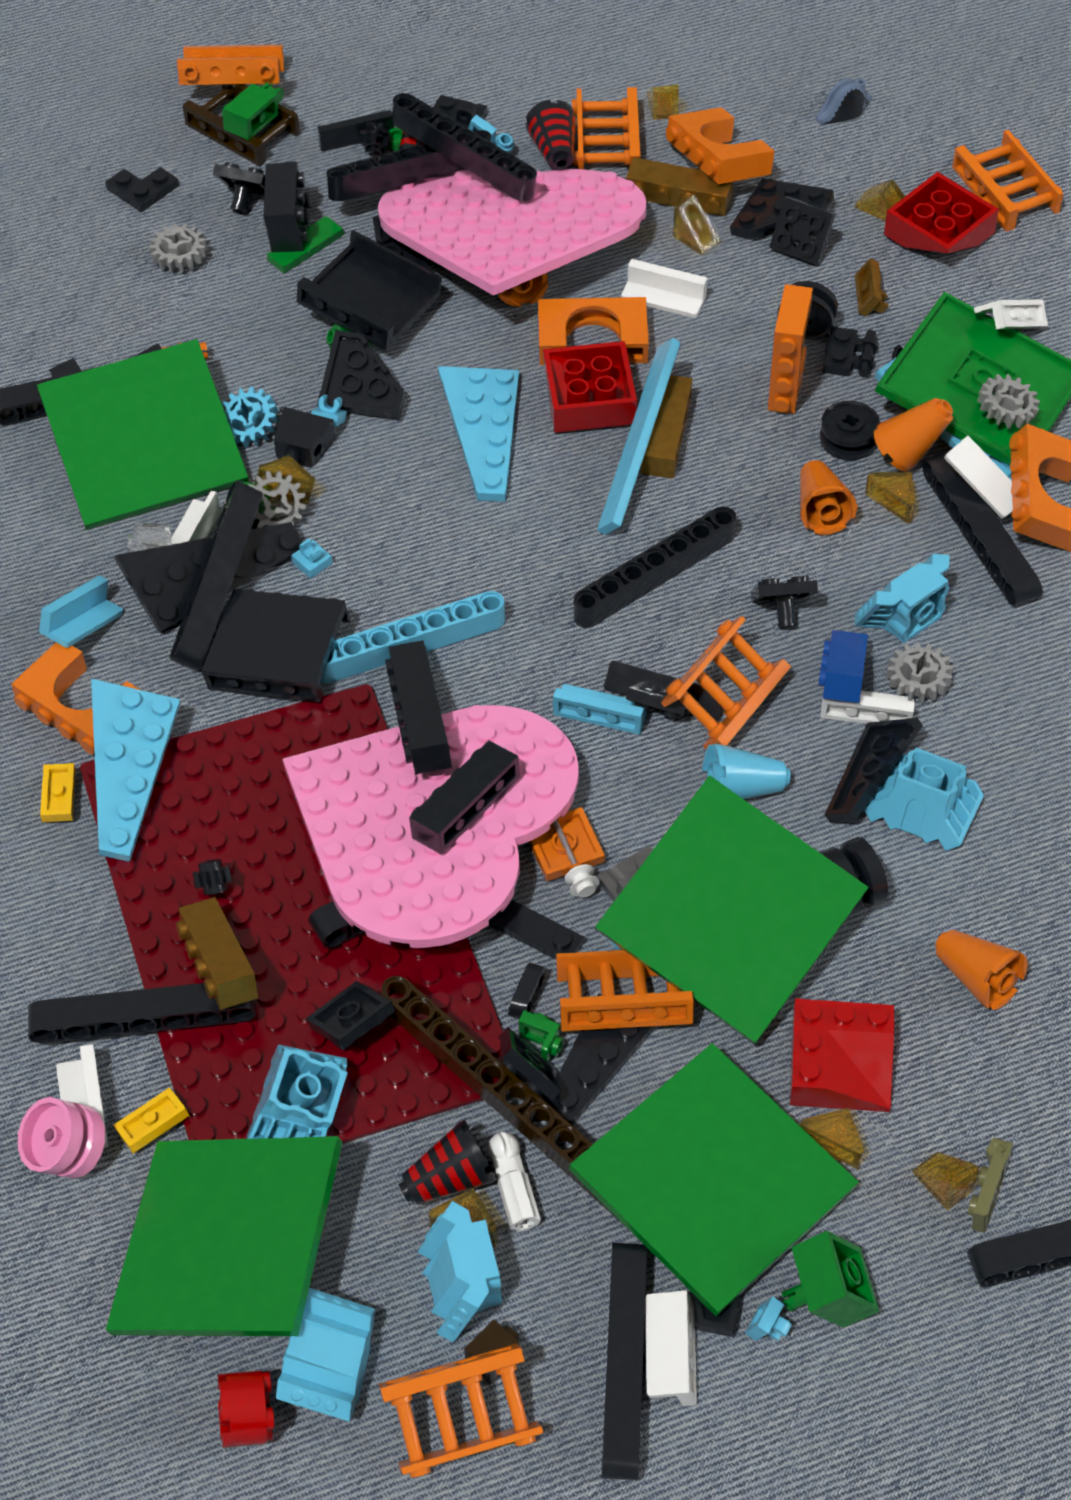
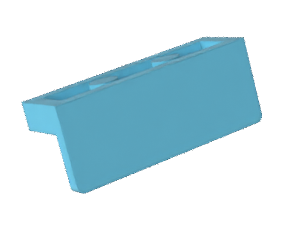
(78, 613)
(598, 708)

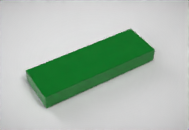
(320, 236)

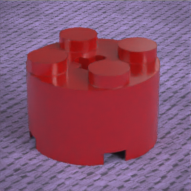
(243, 1408)

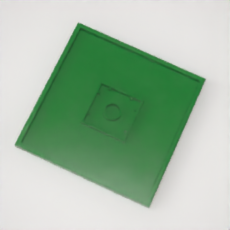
(957, 354)
(142, 434)
(731, 909)
(713, 1178)
(226, 1238)

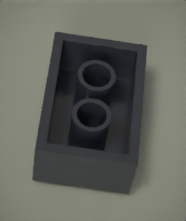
(285, 207)

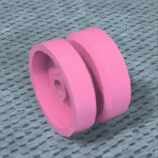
(61, 1138)

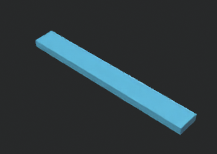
(638, 437)

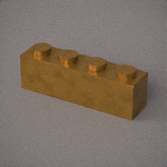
(675, 184)
(668, 430)
(216, 953)

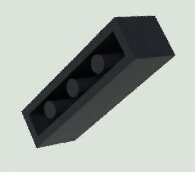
(464, 797)

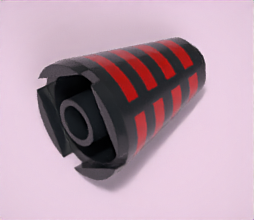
(553, 132)
(448, 1167)

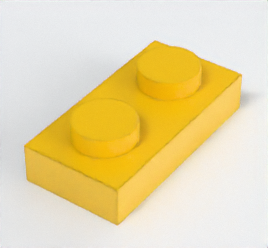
(58, 792)
(151, 1120)

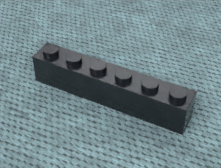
(417, 708)

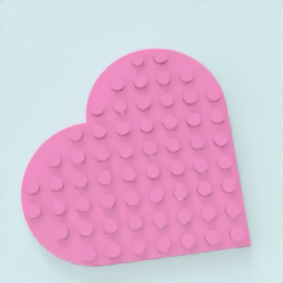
(505, 240)
(359, 810)

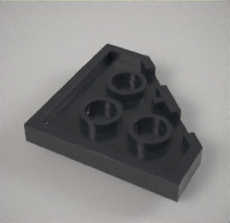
(765, 203)
(360, 378)

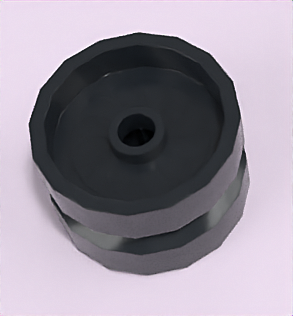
(862, 862)

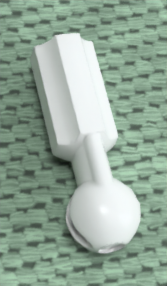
(513, 1182)

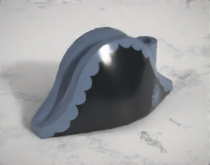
(844, 101)

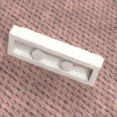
(666, 288)
(1016, 314)
(982, 475)
(198, 520)
(871, 708)
(80, 1082)
(671, 1346)

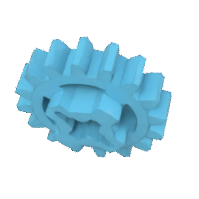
(259, 417)

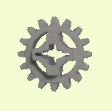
(178, 247)
(1008, 401)
(282, 490)
(919, 672)

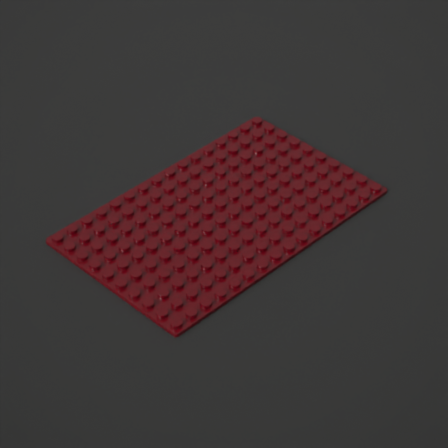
(232, 801)

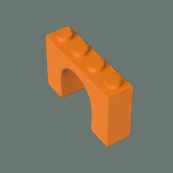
(701, 137)
(620, 314)
(788, 349)
(1033, 509)
(42, 687)

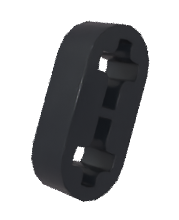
(527, 990)

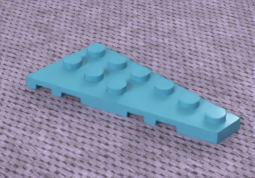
(484, 418)
(128, 749)

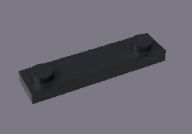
(536, 930)

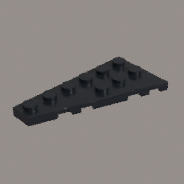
(167, 574)

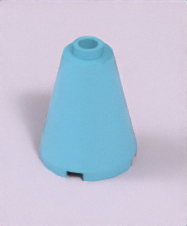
(745, 772)

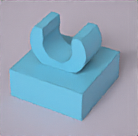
(327, 411)
(311, 558)
(768, 1322)

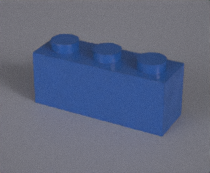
(843, 666)

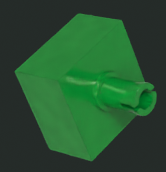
(832, 1280)

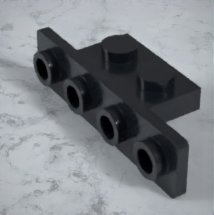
(648, 690)

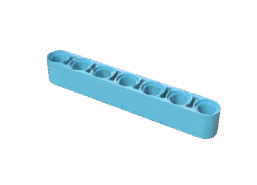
(435, 626)

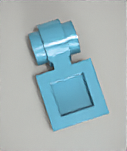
(503, 140)

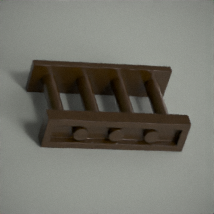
(210, 125)

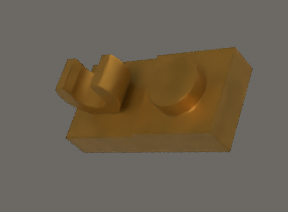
(869, 289)

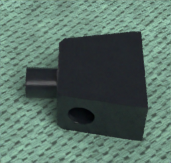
(303, 436)

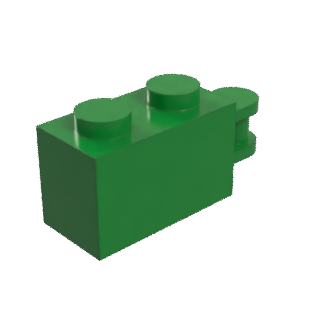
(252, 110)

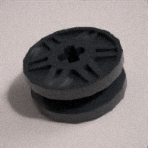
(822, 312)
(848, 430)

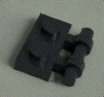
(840, 352)

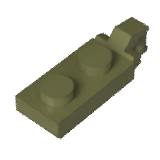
(990, 1180)

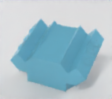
(909, 601)
(927, 798)
(298, 1094)
(461, 1269)
(328, 1357)

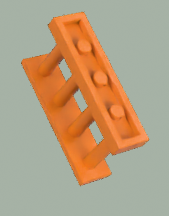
(231, 64)
(629, 123)
(983, 185)
(752, 692)
(613, 1010)
(435, 1383)

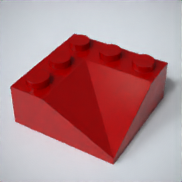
(940, 217)
(590, 386)
(842, 1055)

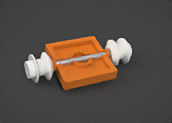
(571, 852)

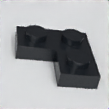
(144, 192)

